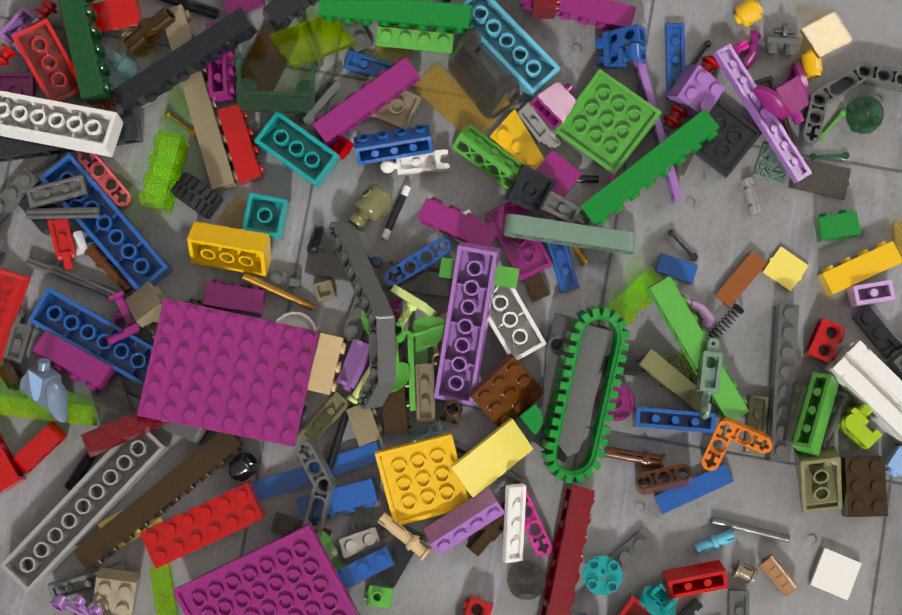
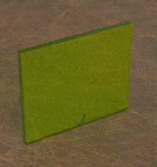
(311, 41)

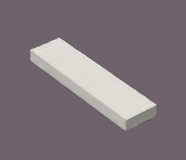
(514, 523)

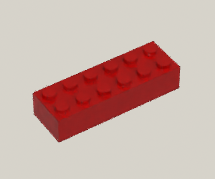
(203, 524)

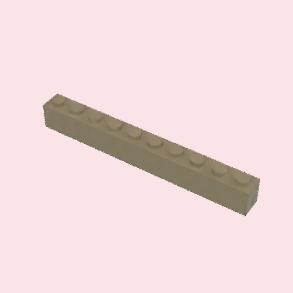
(203, 111)

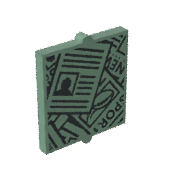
(769, 166)

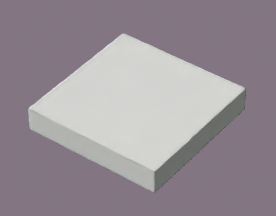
(835, 573)

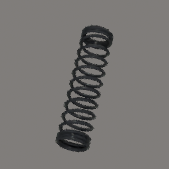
(739, 309)

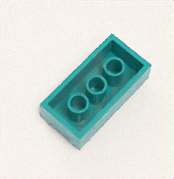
(297, 150)

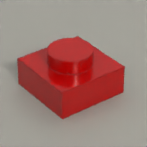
(342, 147)

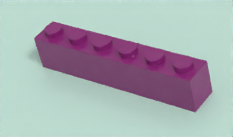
(600, 13)
(367, 101)

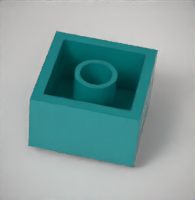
(266, 215)

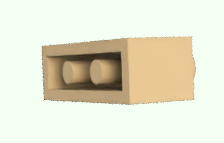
(326, 364)

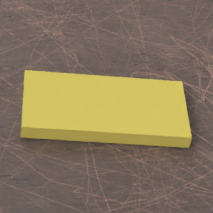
(491, 457)

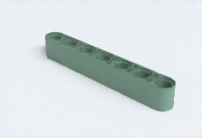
(569, 234)

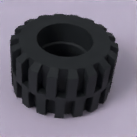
(197, 195)

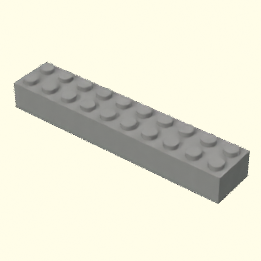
(82, 510)

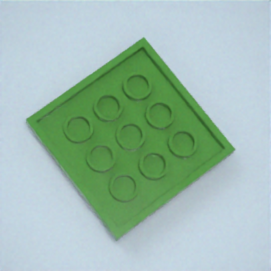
(608, 122)

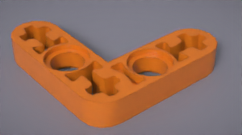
(733, 435)

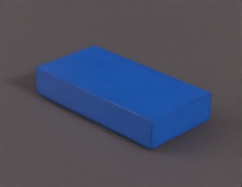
(676, 268)

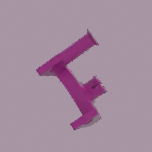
(124, 314)

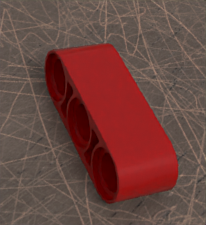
(39, 447)

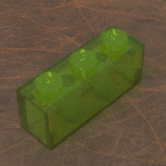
(635, 296)

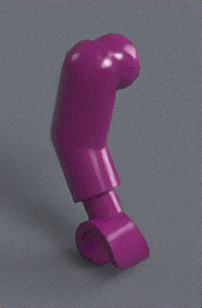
(751, 56)

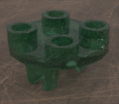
(866, 123)

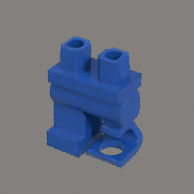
(615, 44)

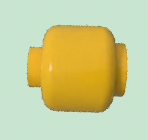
(748, 12)

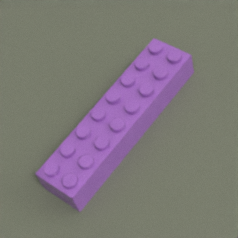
(466, 321)

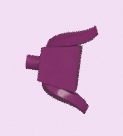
(788, 97)

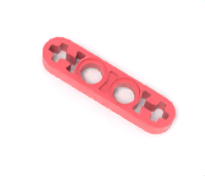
(104, 178)

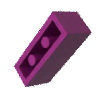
(235, 297)

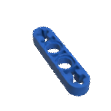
(419, 264)

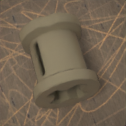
(744, 572)

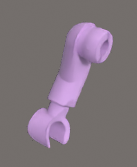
(702, 310)

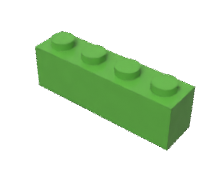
(414, 40)
(815, 414)

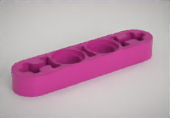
(534, 518)

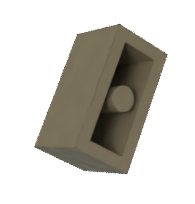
(365, 425)

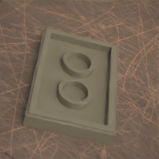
(399, 111)

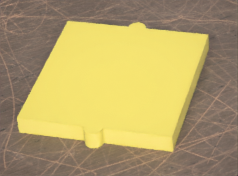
(785, 269)

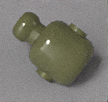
(371, 205)

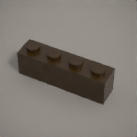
(395, 409)

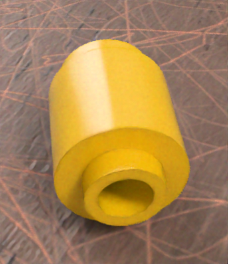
(811, 65)

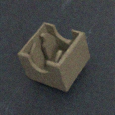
(146, 306)

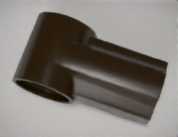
(451, 412)

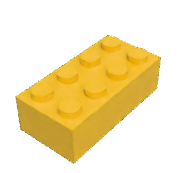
(229, 248)

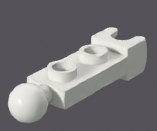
(417, 164)

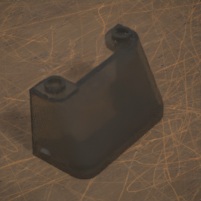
(487, 93)

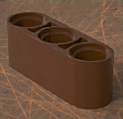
(671, 472)

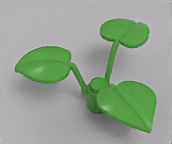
(428, 332)

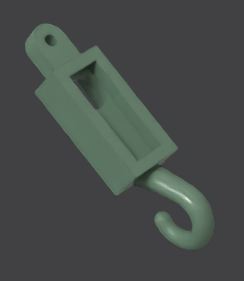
(709, 378)

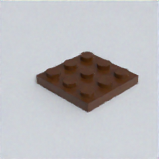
(506, 391)

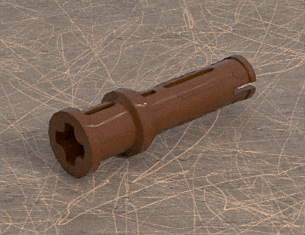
(106, 264)
(645, 458)

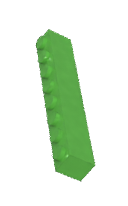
(692, 341)

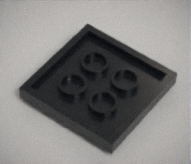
(731, 143)

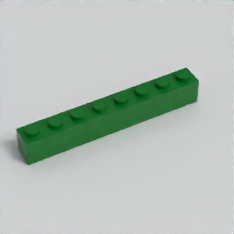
(399, 12)
(650, 167)

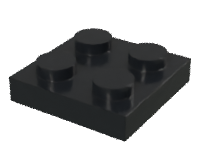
(529, 188)

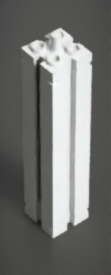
(871, 383)

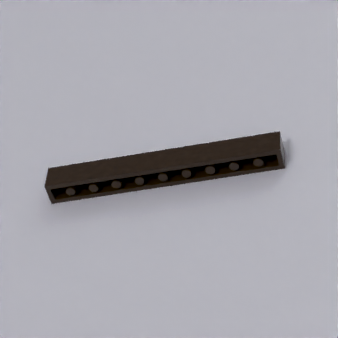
(157, 498)

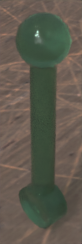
(845, 155)

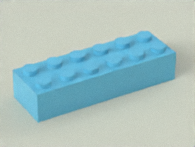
(512, 47)

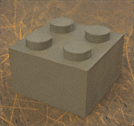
(116, 591)

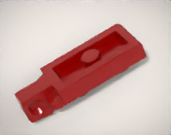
(62, 241)

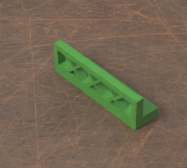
(491, 154)
(416, 354)

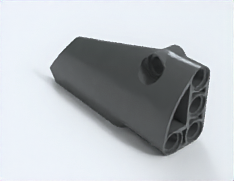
(584, 382)

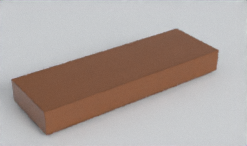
(740, 279)

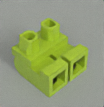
(854, 426)

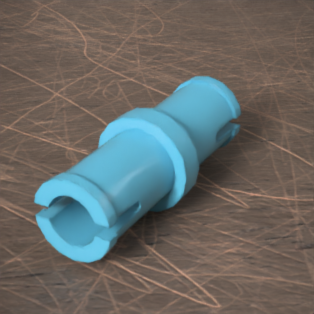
(715, 542)

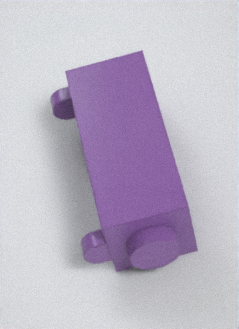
(355, 365)

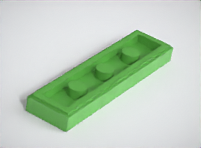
(505, 275)

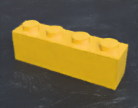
(858, 269)

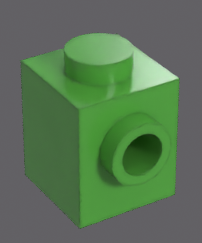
(379, 595)

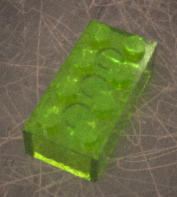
(164, 171)

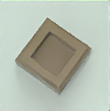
(324, 290)

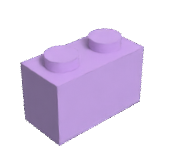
(871, 293)

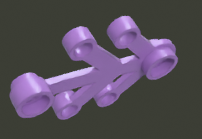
(60, 604)

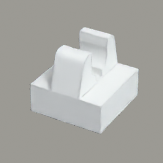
(79, 242)

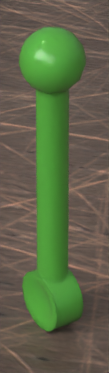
(842, 112)

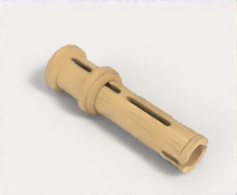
(411, 541)

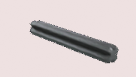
(62, 213)

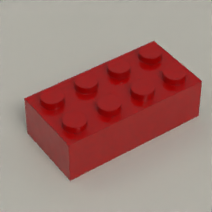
(47, 60)

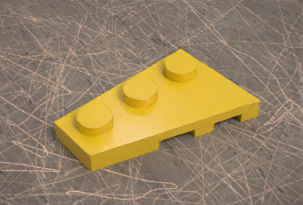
(517, 141)

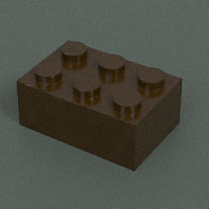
(863, 486)

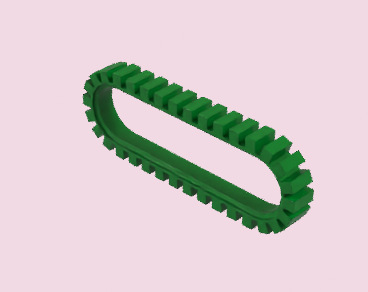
(619, 333)

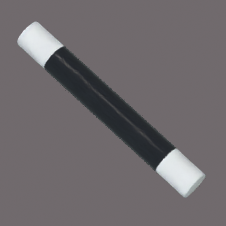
(395, 213)

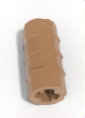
(778, 575)

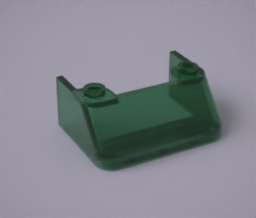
(271, 101)

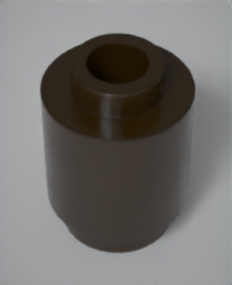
(11, 375)

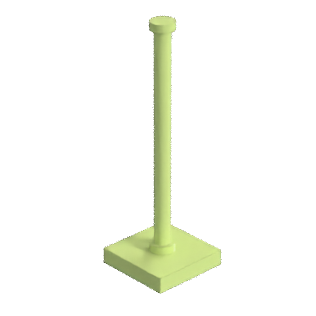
(412, 304)

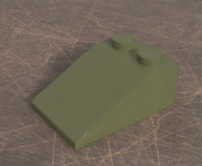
(819, 480)

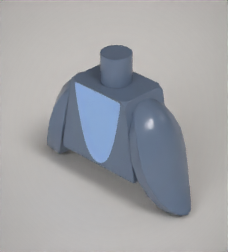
(45, 388)

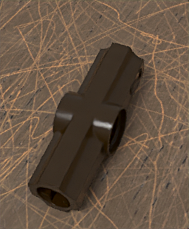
(149, 30)
(486, 535)

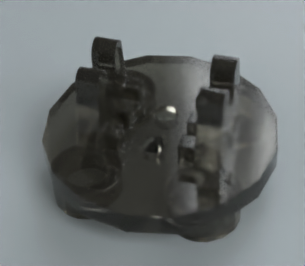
(526, 570)

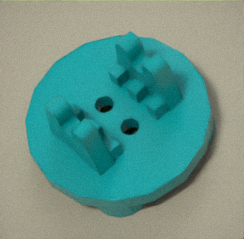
(612, 575)
(657, 601)

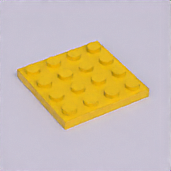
(420, 479)

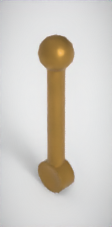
(168, 114)

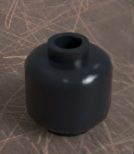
(243, 466)

